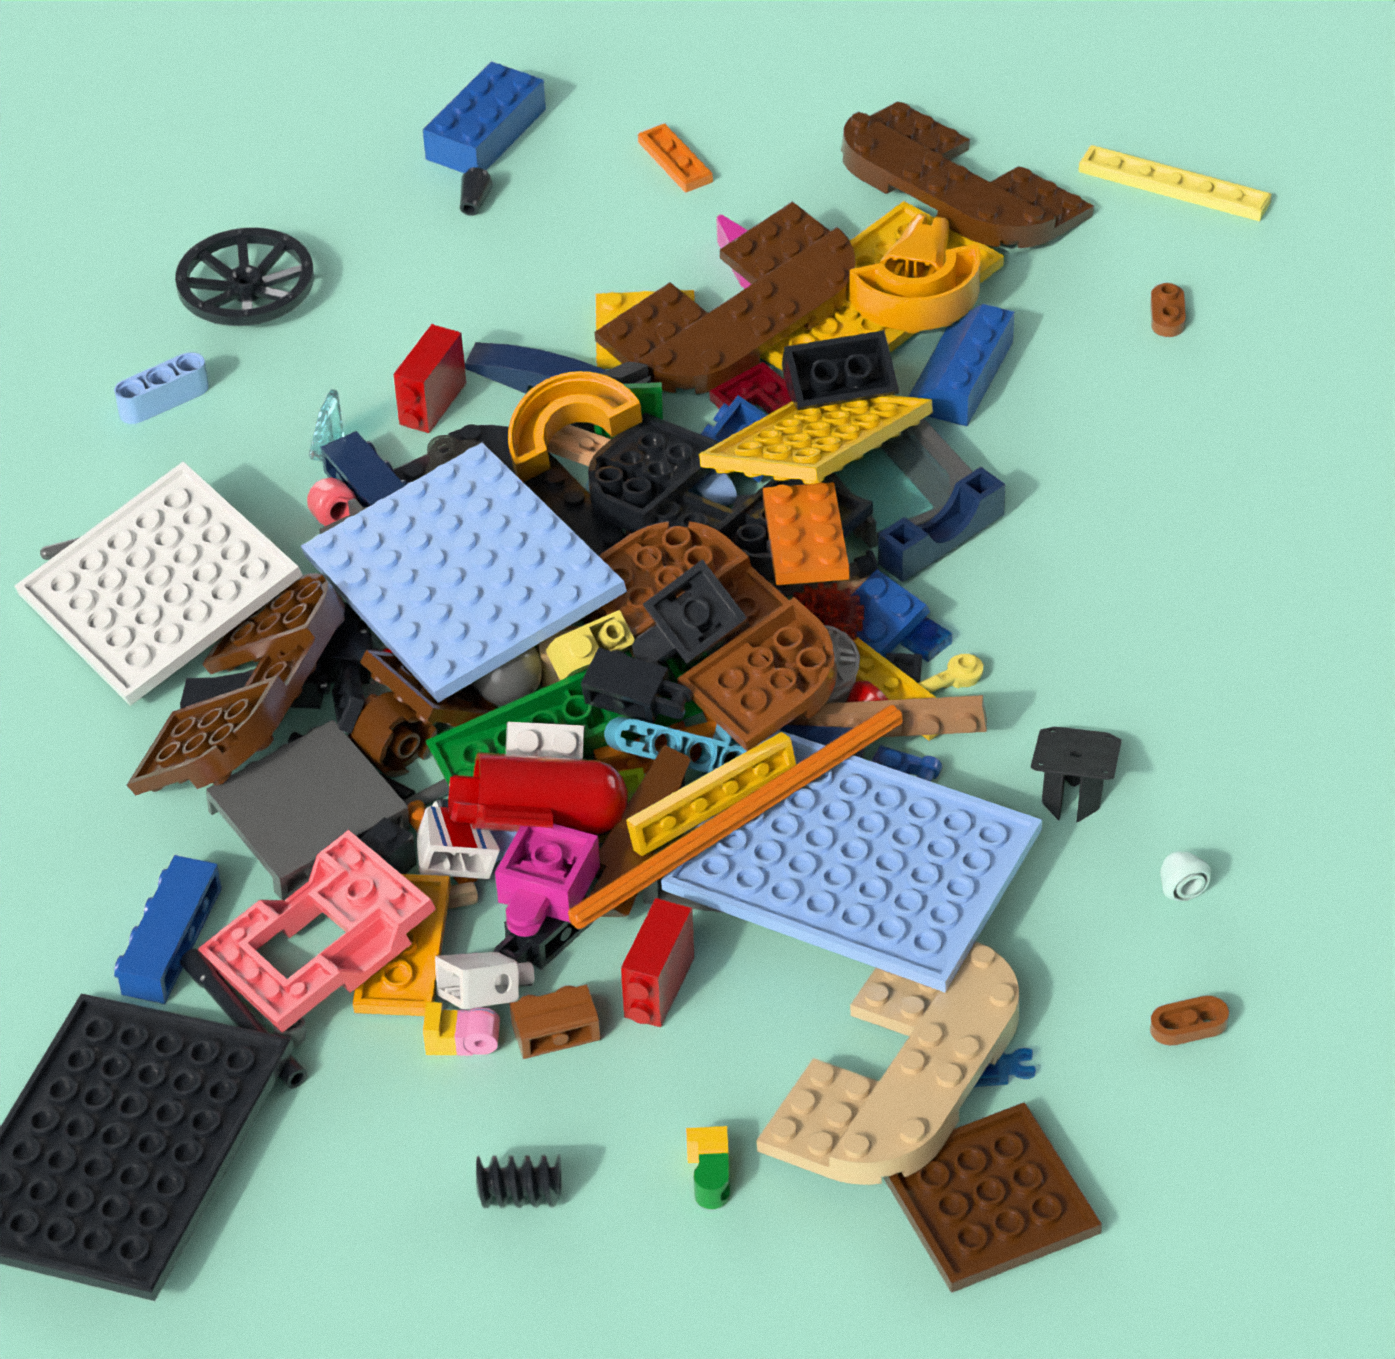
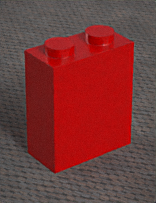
(430, 378)
(657, 962)

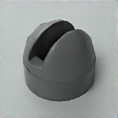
(296, 1032)

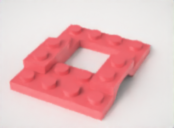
(357, 894)

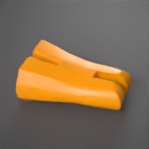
(919, 248)

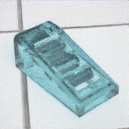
(328, 425)

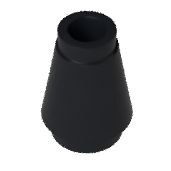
(474, 189)

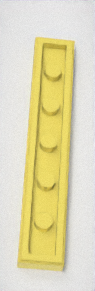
(1175, 182)

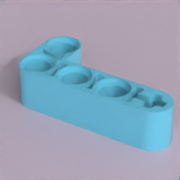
(712, 752)

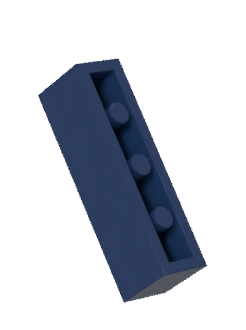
(360, 468)

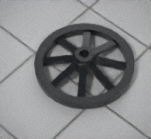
(246, 281)

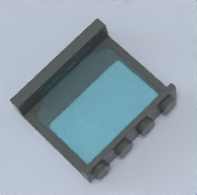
(902, 478)

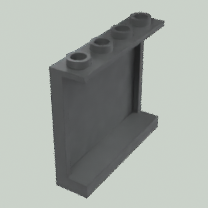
(304, 801)

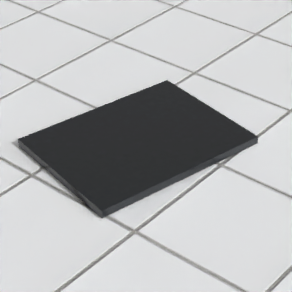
(126, 1141)

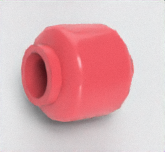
(329, 500)

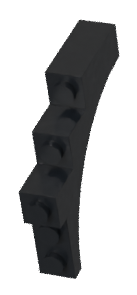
(346, 644)

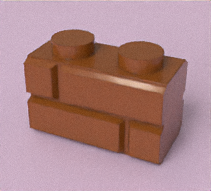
(554, 1021)

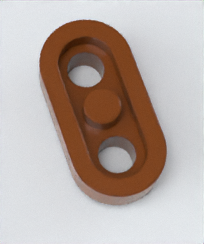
(1167, 310)
(1184, 1022)

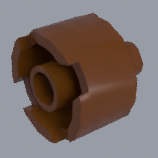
(390, 734)

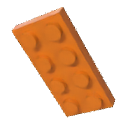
(805, 533)

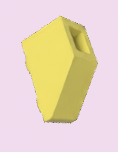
(576, 649)

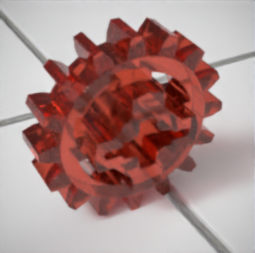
(834, 607)

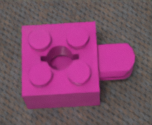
(545, 875)

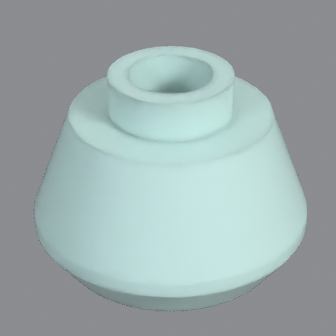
(1184, 876)

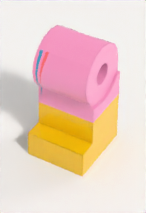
(460, 1031)

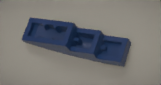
(521, 366)

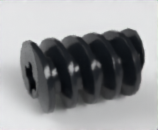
(518, 1181)

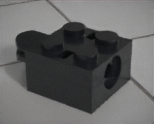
(692, 623)

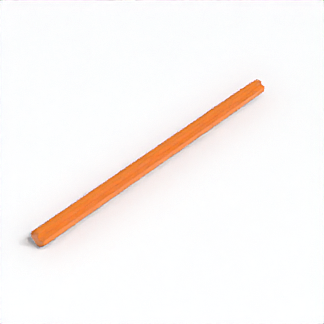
(734, 817)

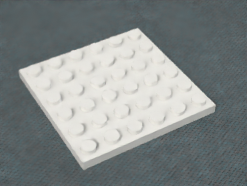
(158, 582)

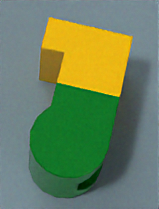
(711, 1176)

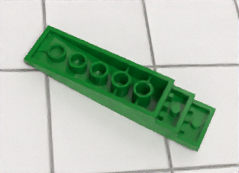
(555, 704)

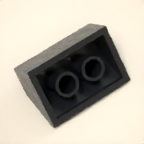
(839, 370)

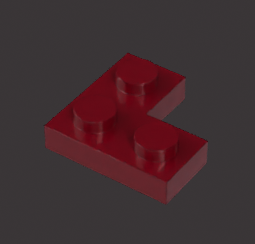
(757, 386)

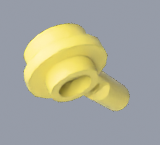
(961, 671)

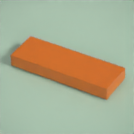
(675, 158)

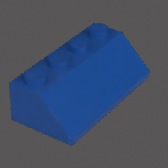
(965, 363)

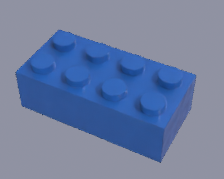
(484, 118)

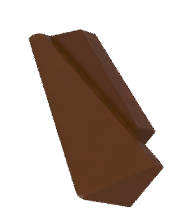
(617, 851)

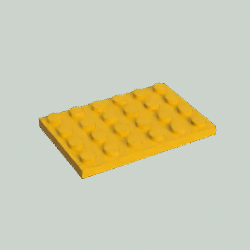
(814, 440)

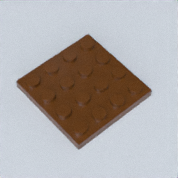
(994, 1199)

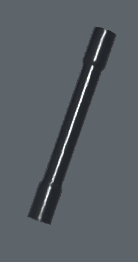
(207, 977)

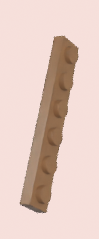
(919, 716)

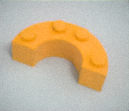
(920, 301)
(562, 402)

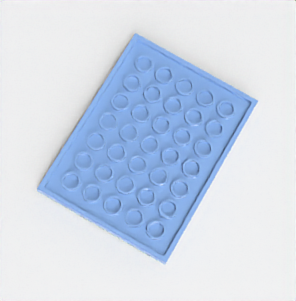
(462, 571)
(867, 867)

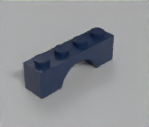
(971, 507)

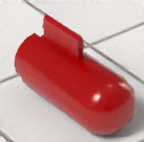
(538, 793)

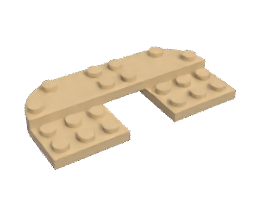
(874, 1128)

